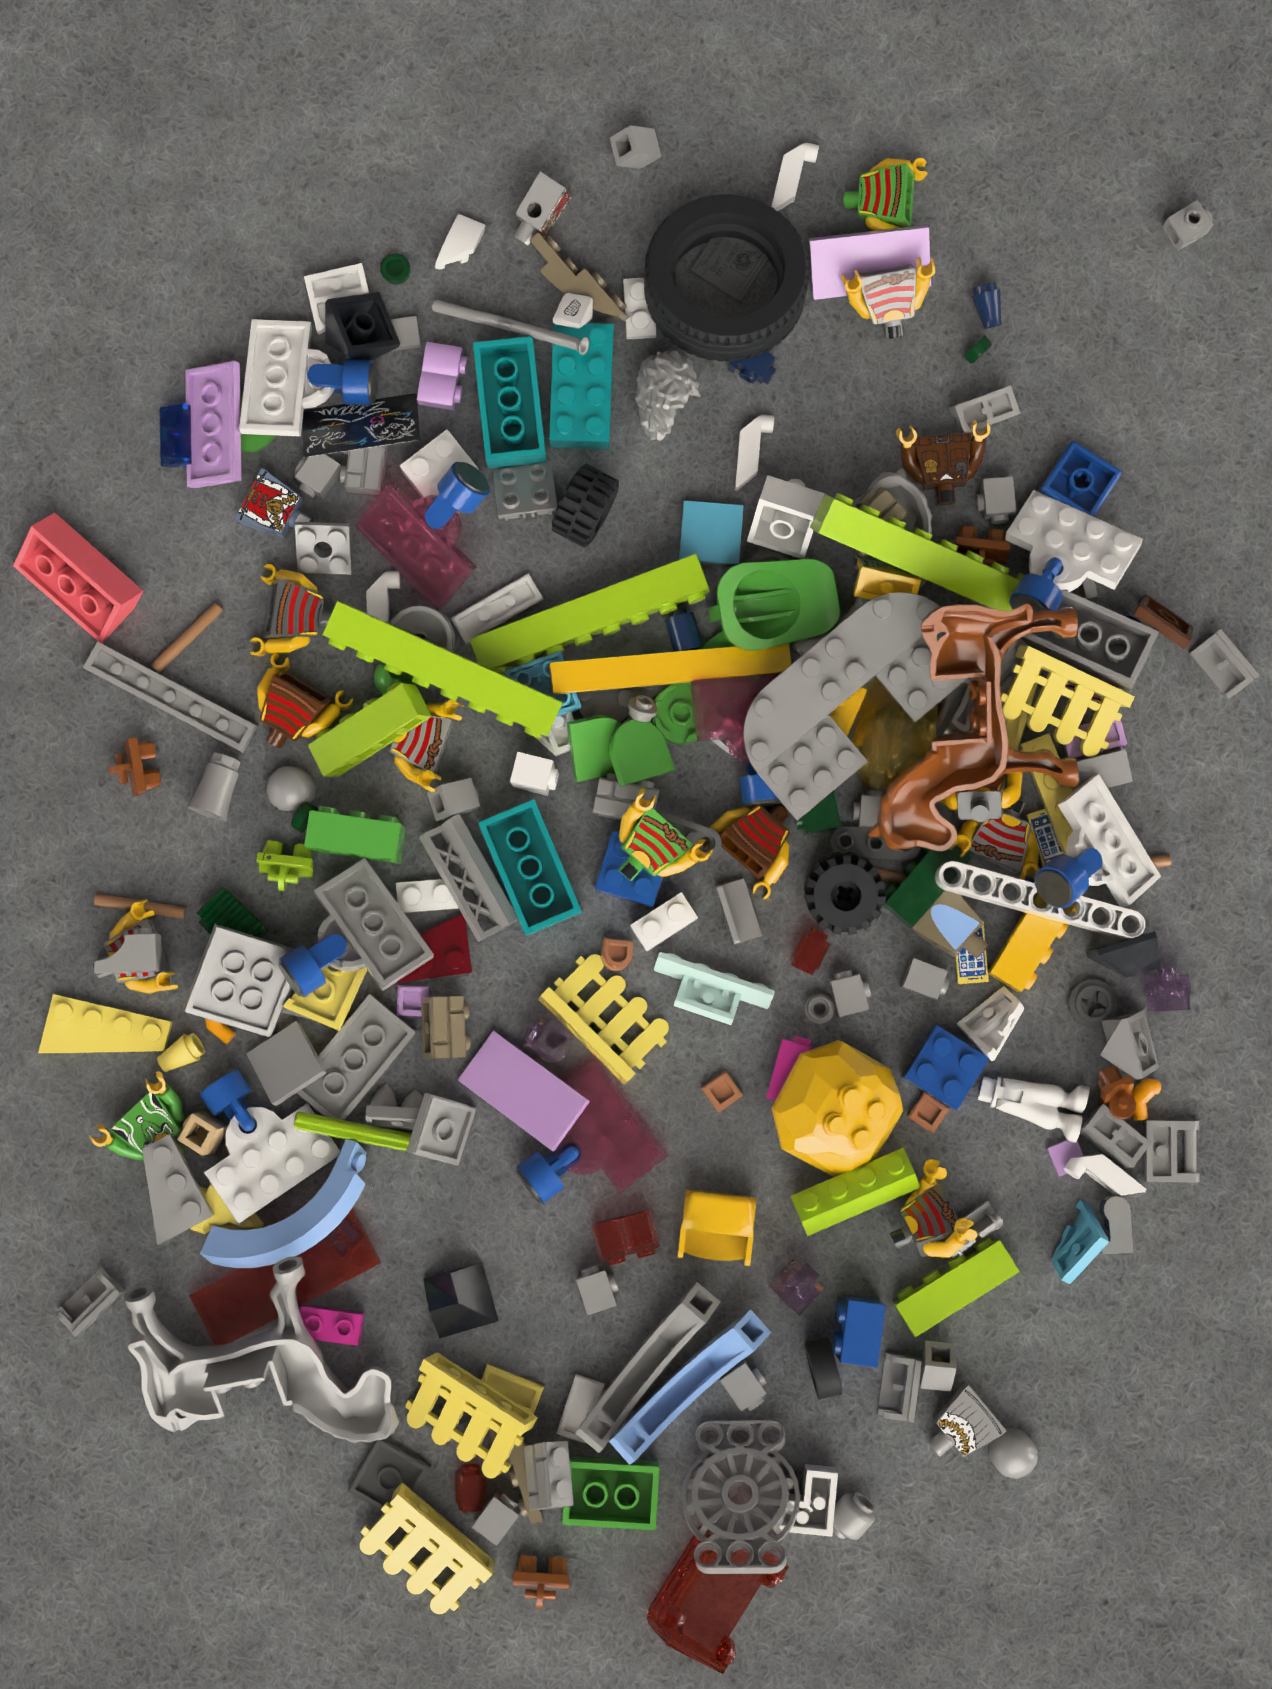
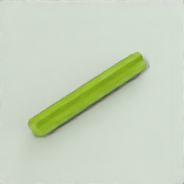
(351, 1131)

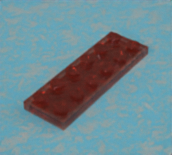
(242, 1298)

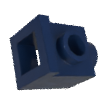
(755, 369)

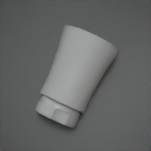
(216, 788)

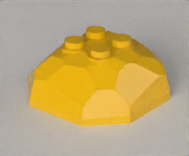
(836, 1108)

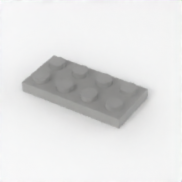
(357, 1058)

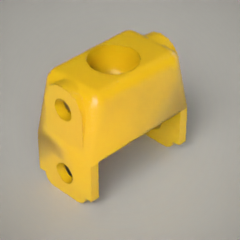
(717, 1226)

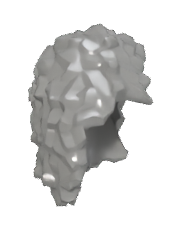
(662, 387)

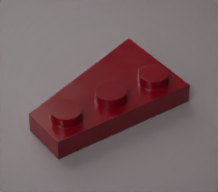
(450, 951)

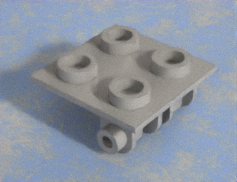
(524, 490)

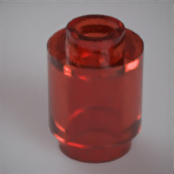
(810, 951)
(470, 1488)

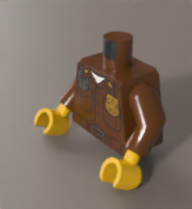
(943, 460)

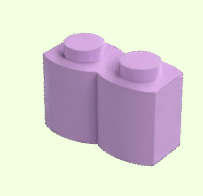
(441, 376)

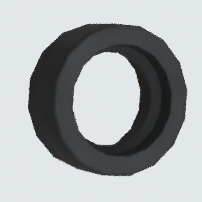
(823, 1368)

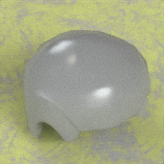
(290, 788)
(1013, 1453)

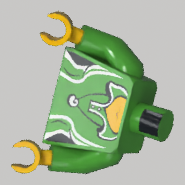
(148, 1121)

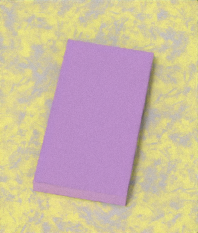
(865, 253)
(215, 424)
(523, 1091)

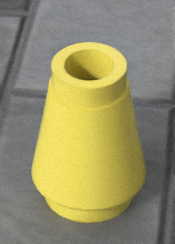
(181, 1052)

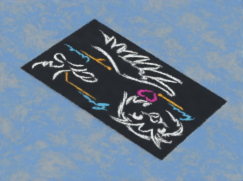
(360, 426)

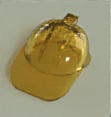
(889, 737)

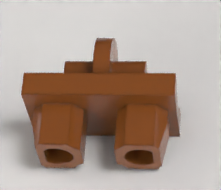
(992, 549)
(135, 753)
(1116, 1092)
(527, 1576)

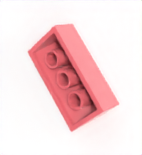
(77, 577)

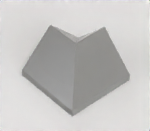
(1130, 1044)

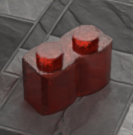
(626, 1236)

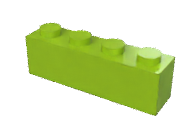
(369, 729)
(855, 1191)
(955, 1286)

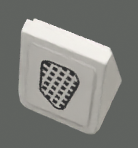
(574, 311)

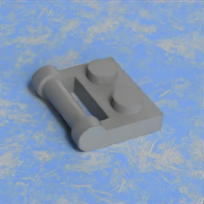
(1161, 1155)

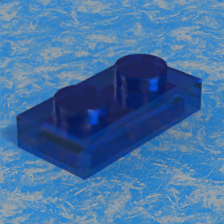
(175, 435)

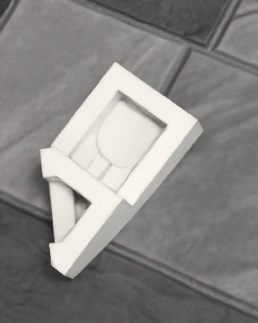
(460, 241)

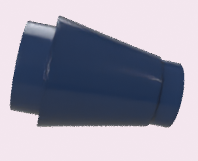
(988, 304)

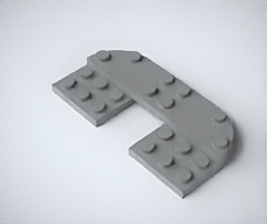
(789, 724)

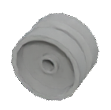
(429, 622)

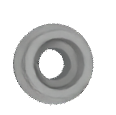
(642, 708)
(829, 1008)

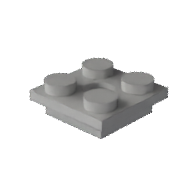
(314, 560)

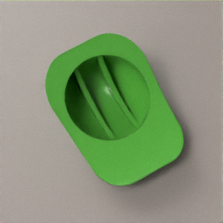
(775, 602)

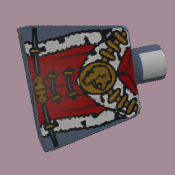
(271, 507)

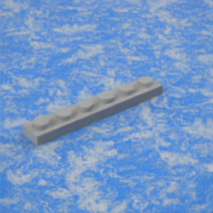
(170, 697)

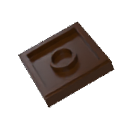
(1164, 621)

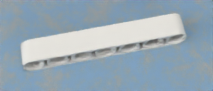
(1024, 901)

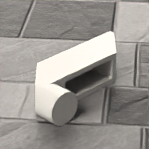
(790, 173)
(749, 448)
(378, 595)
(1105, 1173)

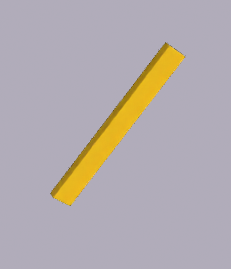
(665, 668)

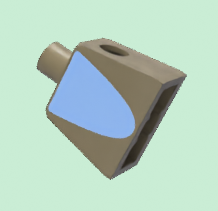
(951, 926)

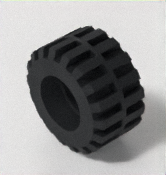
(585, 505)

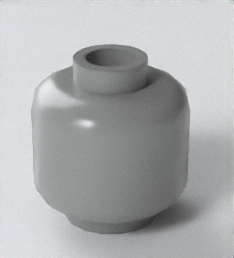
(853, 1516)

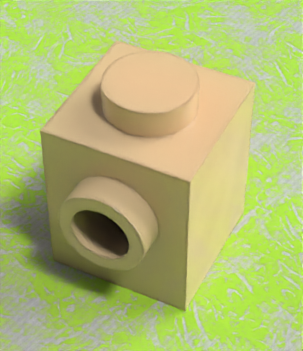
(202, 1132)

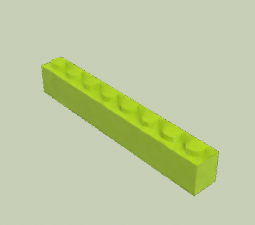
(915, 551)
(592, 614)
(442, 668)

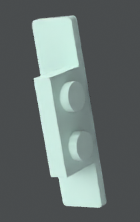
(710, 991)

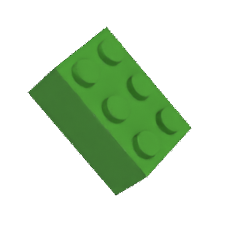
(355, 835)
(613, 1493)

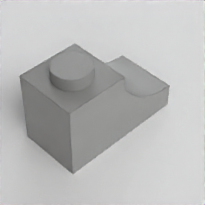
(138, 954)

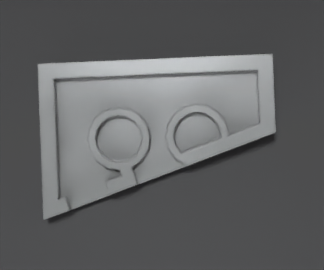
(173, 1190)

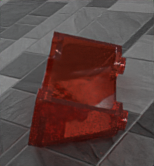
(700, 1609)

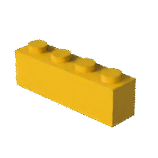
(1027, 948)

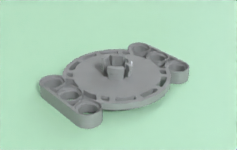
(718, 1480)

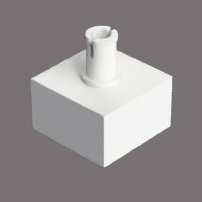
(785, 516)

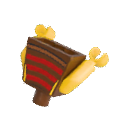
(293, 706)
(756, 841)

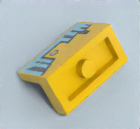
(882, 578)

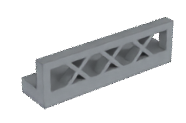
(478, 877)

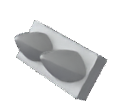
(385, 1113)

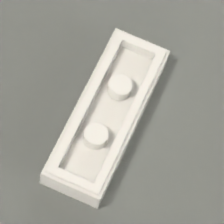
(497, 608)

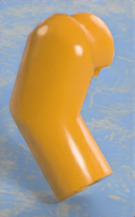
(220, 1030)
(1142, 1094)

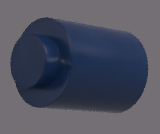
(683, 631)

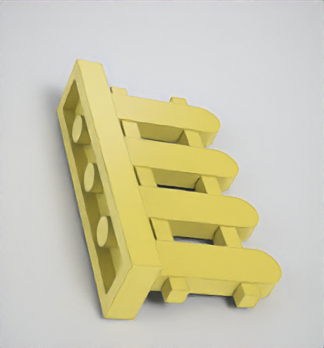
(1078, 702)
(609, 1033)
(479, 1400)
(448, 1545)

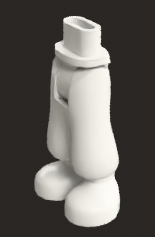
(1037, 1103)

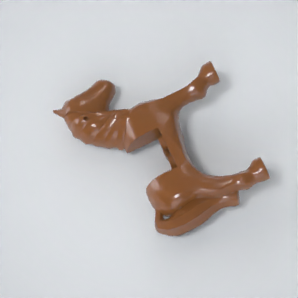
(965, 761)

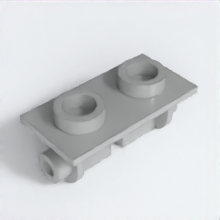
(985, 1222)

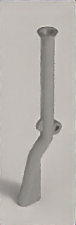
(512, 325)

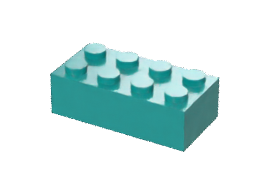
(582, 389)
(509, 402)
(530, 868)

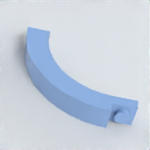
(299, 1231)
(688, 1383)

